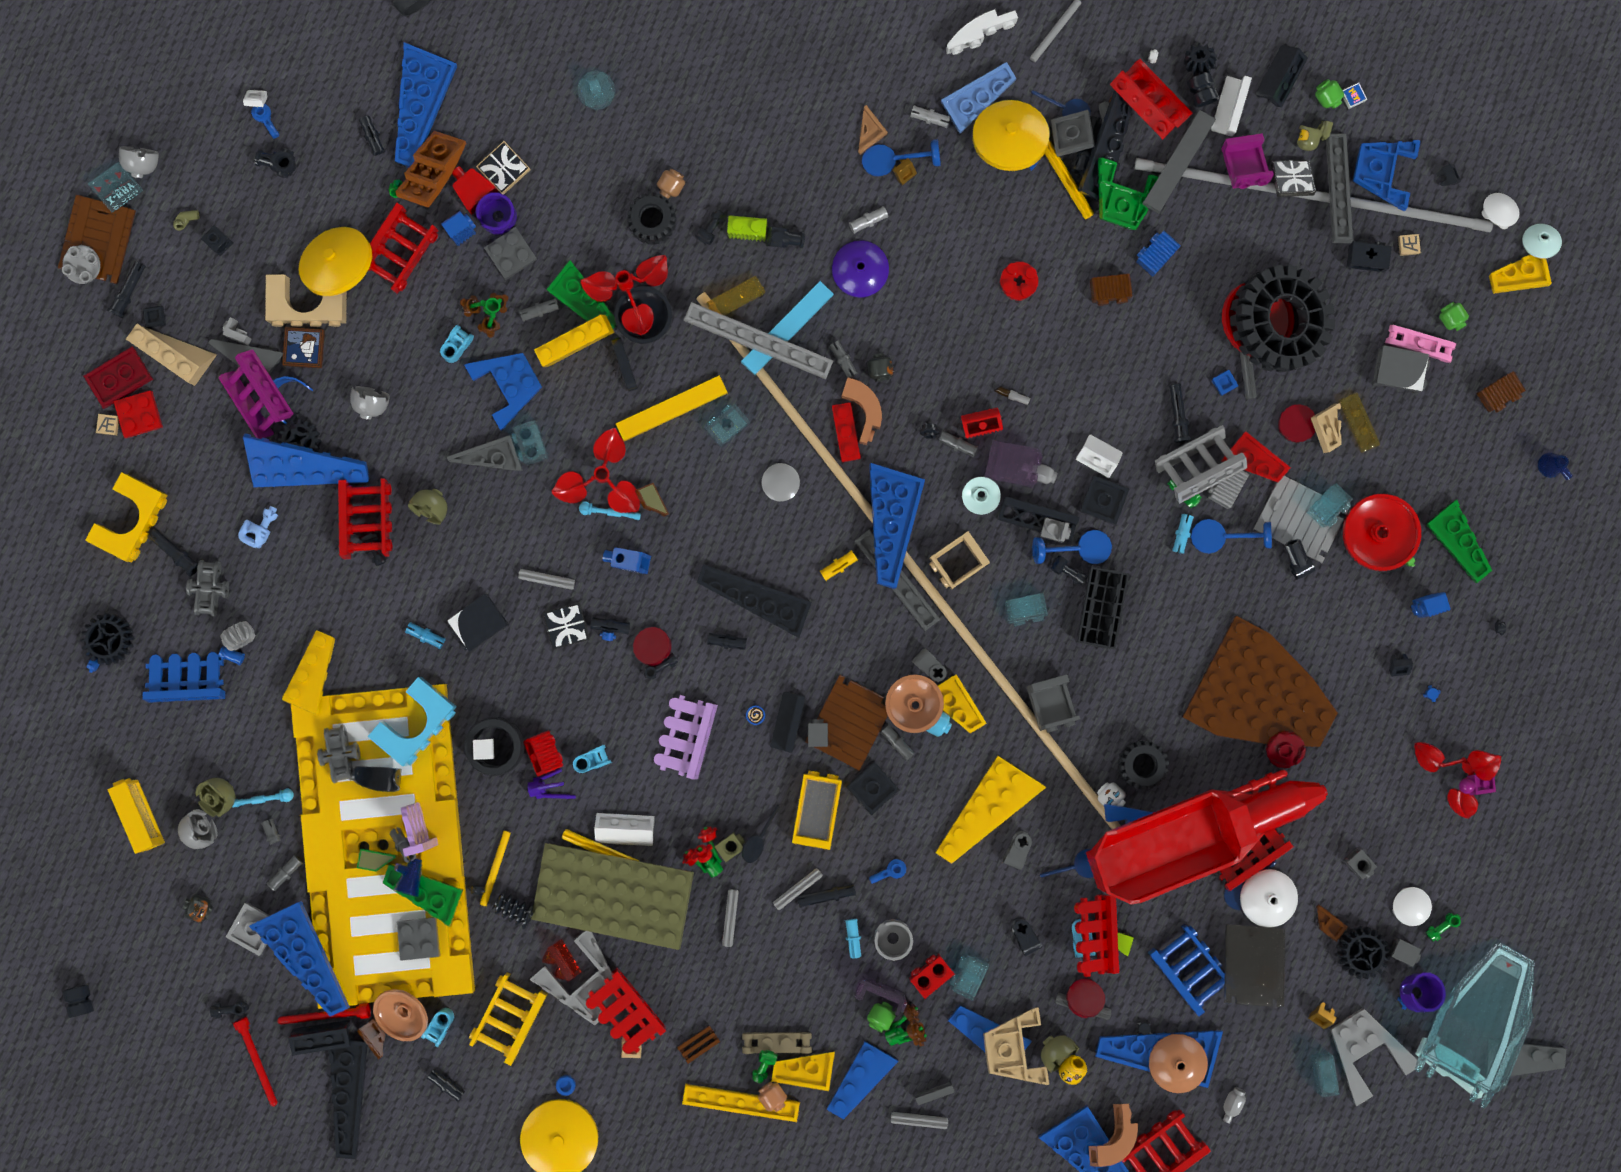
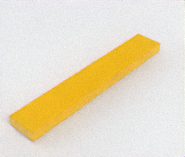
(671, 408)
(736, 1102)

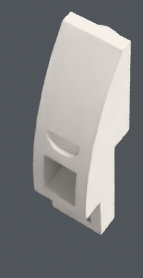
(973, 33)

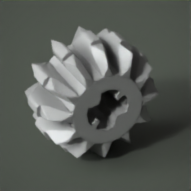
(237, 636)

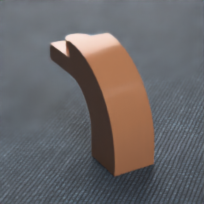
(865, 397)
(1121, 1142)

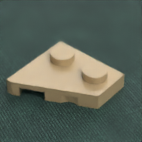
(1328, 428)

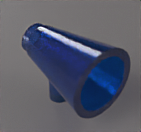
(1550, 466)
(410, 878)

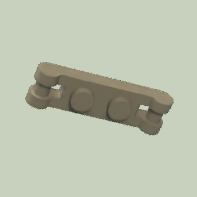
(777, 1042)

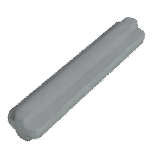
(546, 579)
(797, 889)
(730, 917)
(919, 1120)

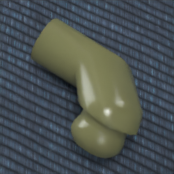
(183, 219)

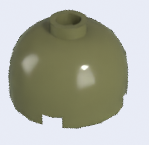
(429, 504)
(216, 796)
(1056, 1051)

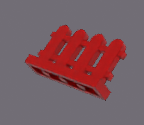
(1259, 851)
(1106, 935)
(635, 1015)

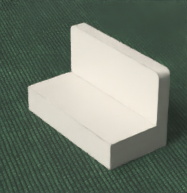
(1099, 456)

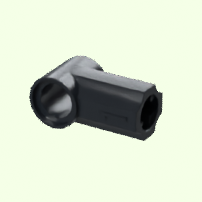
(1300, 563)

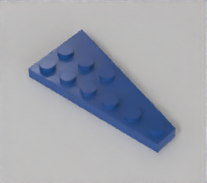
(421, 95)
(294, 465)
(894, 509)
(301, 952)
(1136, 1049)
(1072, 1138)

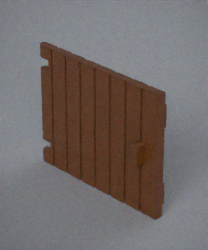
(103, 232)
(853, 721)

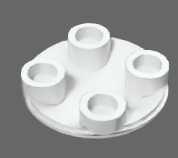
(1500, 210)
(1412, 906)

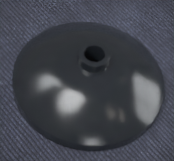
(660, 308)

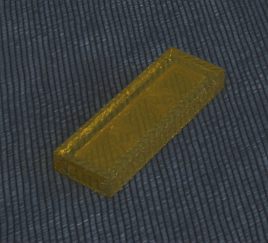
(736, 296)
(1359, 422)

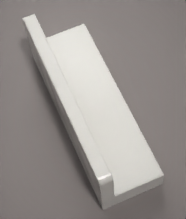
(1231, 105)
(624, 829)

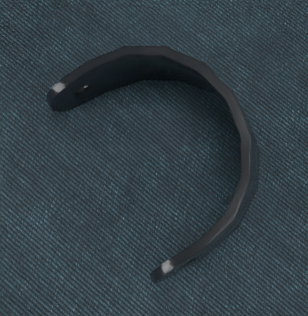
(378, 778)

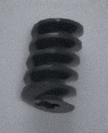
(513, 909)

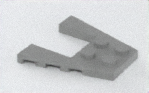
(578, 998)
(1356, 1038)

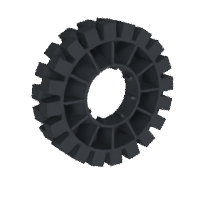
(1254, 322)

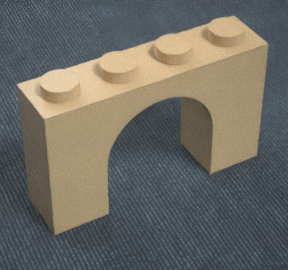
(280, 311)

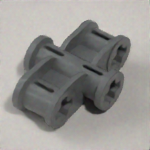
(208, 581)
(337, 747)

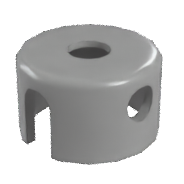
(893, 951)

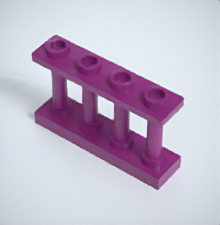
(266, 390)

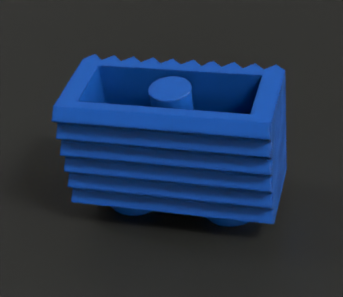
(459, 227)
(1157, 253)
(1430, 605)

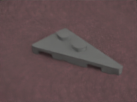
(267, 357)
(495, 454)

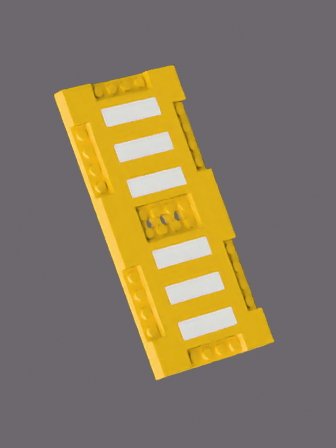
(351, 905)

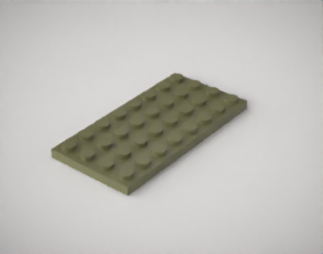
(612, 896)

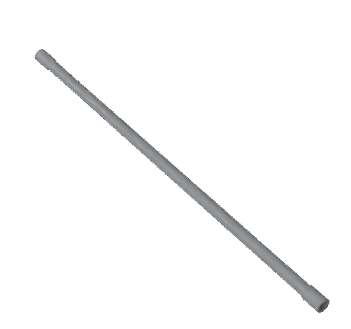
(1476, 224)

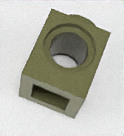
(724, 852)

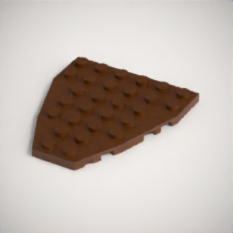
(1258, 691)

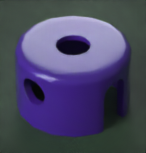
(496, 202)
(1431, 989)

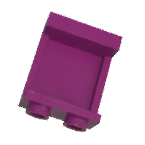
(1246, 161)

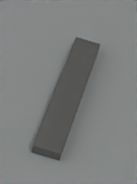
(1179, 161)
(1339, 188)
(905, 589)

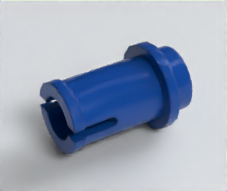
(232, 656)

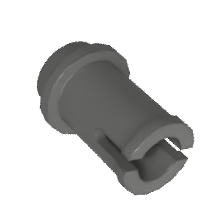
(271, 831)

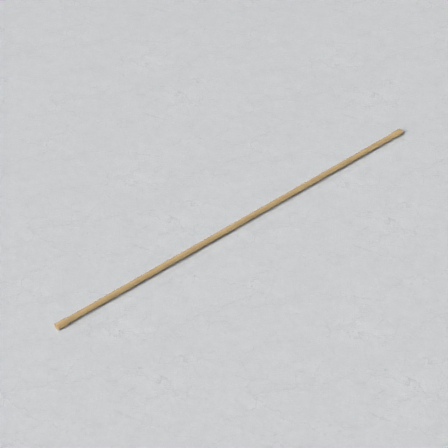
(926, 584)

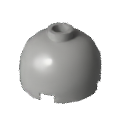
(138, 161)
(368, 402)
(196, 830)

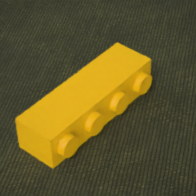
(574, 340)

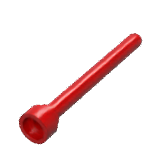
(362, 1010)
(242, 1026)

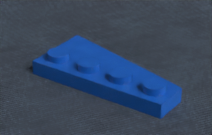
(863, 1075)

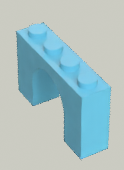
(437, 709)

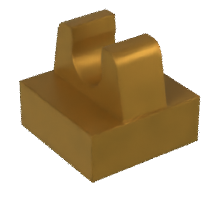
(904, 171)
(1322, 1017)

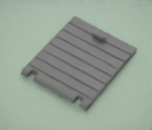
(1289, 520)

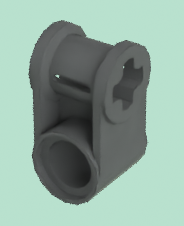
(927, 663)
(1016, 853)

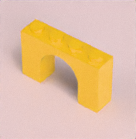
(149, 503)

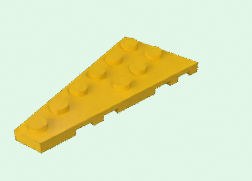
(994, 801)

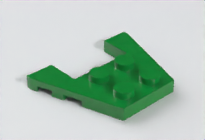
(1118, 203)

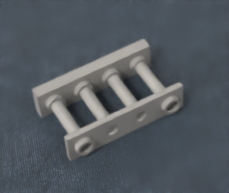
(1204, 480)

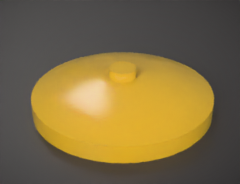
(1010, 135)
(335, 261)
(559, 1137)

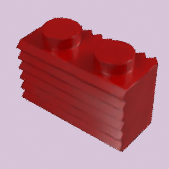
(982, 422)
(543, 753)

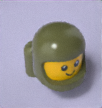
(1310, 137)

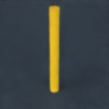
(495, 867)

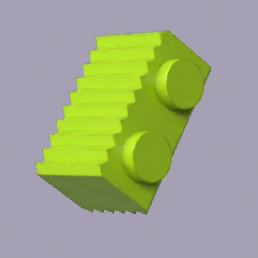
(747, 228)

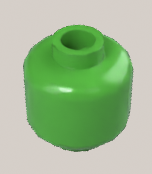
(1329, 94)
(1454, 316)
(881, 1017)

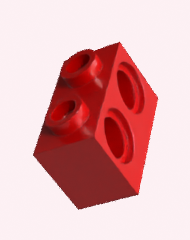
(935, 979)

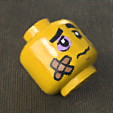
(1073, 1070)

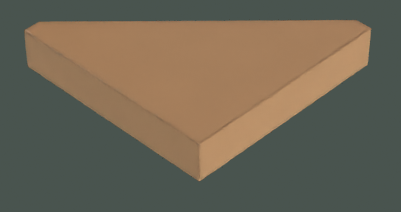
(871, 131)

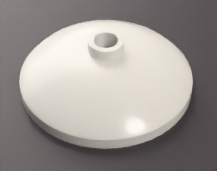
(1258, 892)

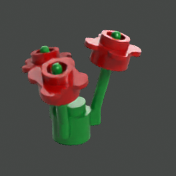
(703, 853)

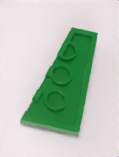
(570, 292)
(1456, 536)
(434, 896)

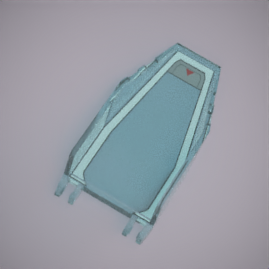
(1483, 1023)

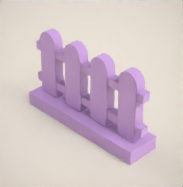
(701, 730)
(416, 830)

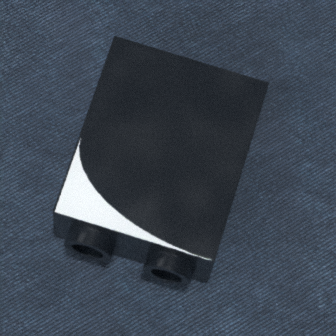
(477, 623)

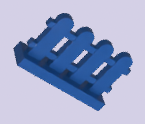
(175, 681)

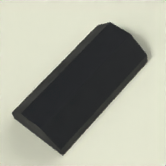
(1102, 608)

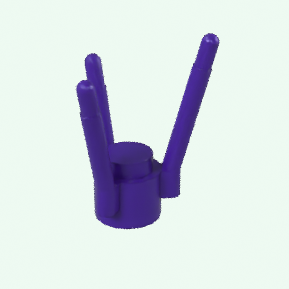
(537, 788)

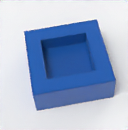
(1224, 382)

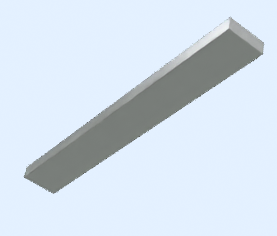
(758, 340)

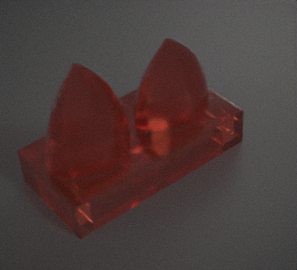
(560, 954)

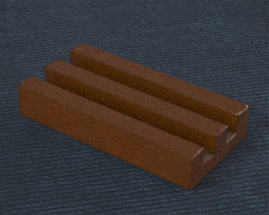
(703, 1050)

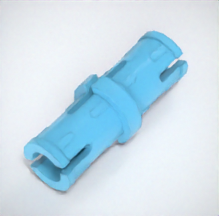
(1182, 533)

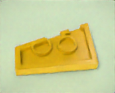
(1523, 274)
(960, 705)
(805, 1071)

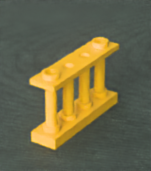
(518, 1034)

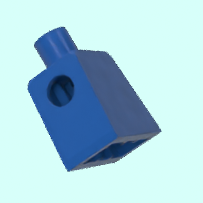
(633, 560)

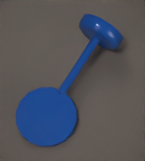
(881, 159)
(1210, 536)
(1093, 548)

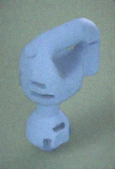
(261, 532)

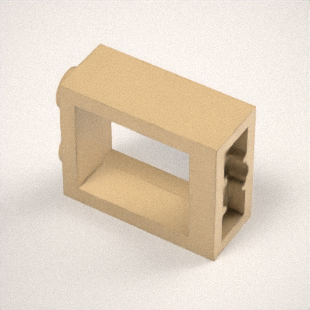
(973, 547)

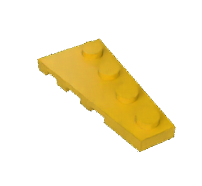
(309, 678)

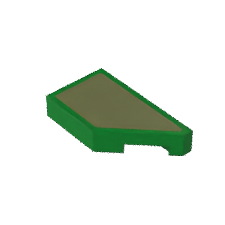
(373, 860)

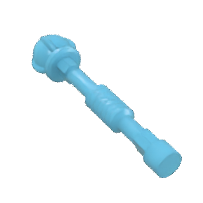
(586, 508)
(284, 795)

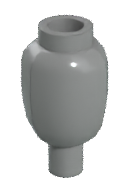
(1046, 474)
(1234, 1104)

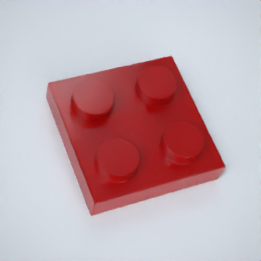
(138, 414)

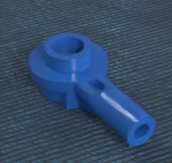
(263, 115)
(895, 869)

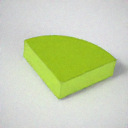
(1124, 943)

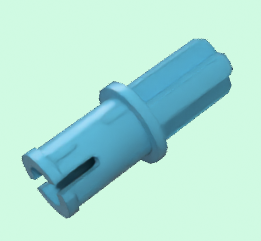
(853, 938)

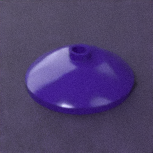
(856, 281)

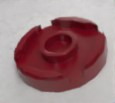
(1296, 423)
(652, 646)
(1285, 749)
(1085, 998)

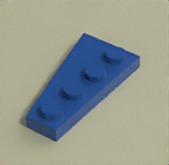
(974, 1025)

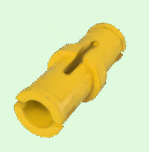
(838, 565)

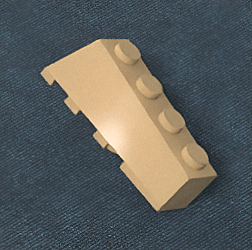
(179, 357)

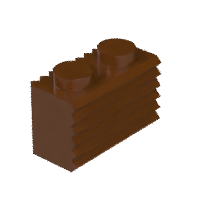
(1111, 288)
(1501, 392)

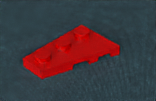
(1259, 458)

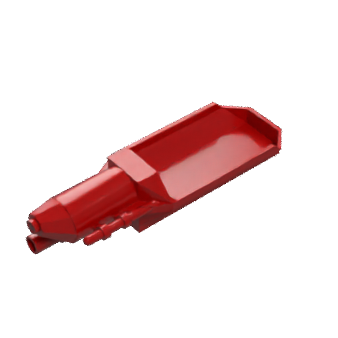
(1196, 836)

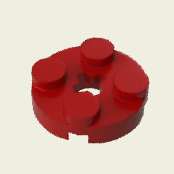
(1010, 287)

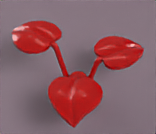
(600, 287)
(608, 448)
(1478, 762)

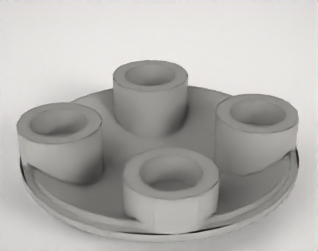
(81, 264)
(780, 482)

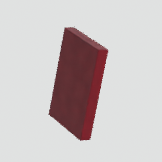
(118, 377)

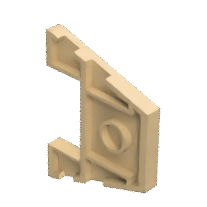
(1006, 1049)

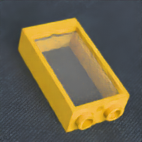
(817, 810)
(135, 815)

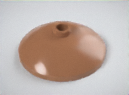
(906, 692)
(400, 1015)
(1168, 1054)

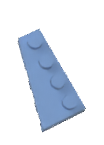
(973, 98)

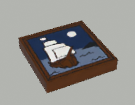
(303, 347)

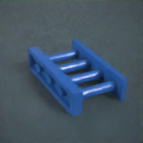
(1173, 971)

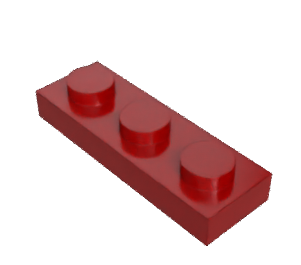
(846, 432)

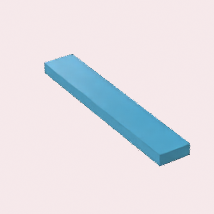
(791, 324)

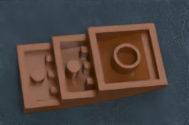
(431, 168)

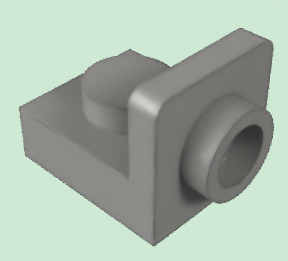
(236, 335)
(1055, 530)

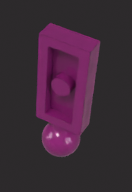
(1476, 786)

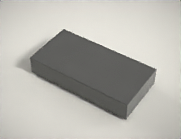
(934, 1093)

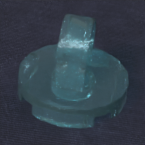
(596, 90)

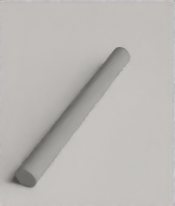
(1055, 30)

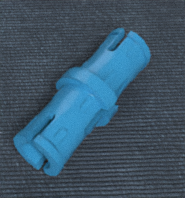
(425, 635)

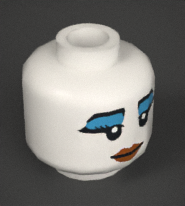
(1111, 794)

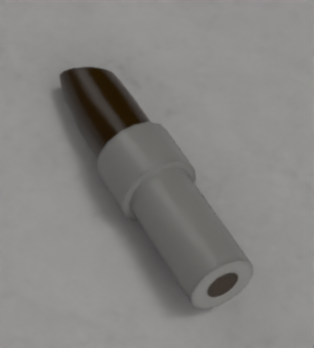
(1013, 395)

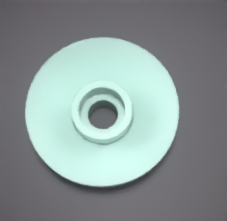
(1540, 247)
(983, 504)

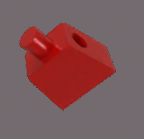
(471, 187)

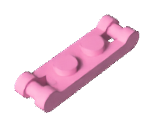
(1420, 342)

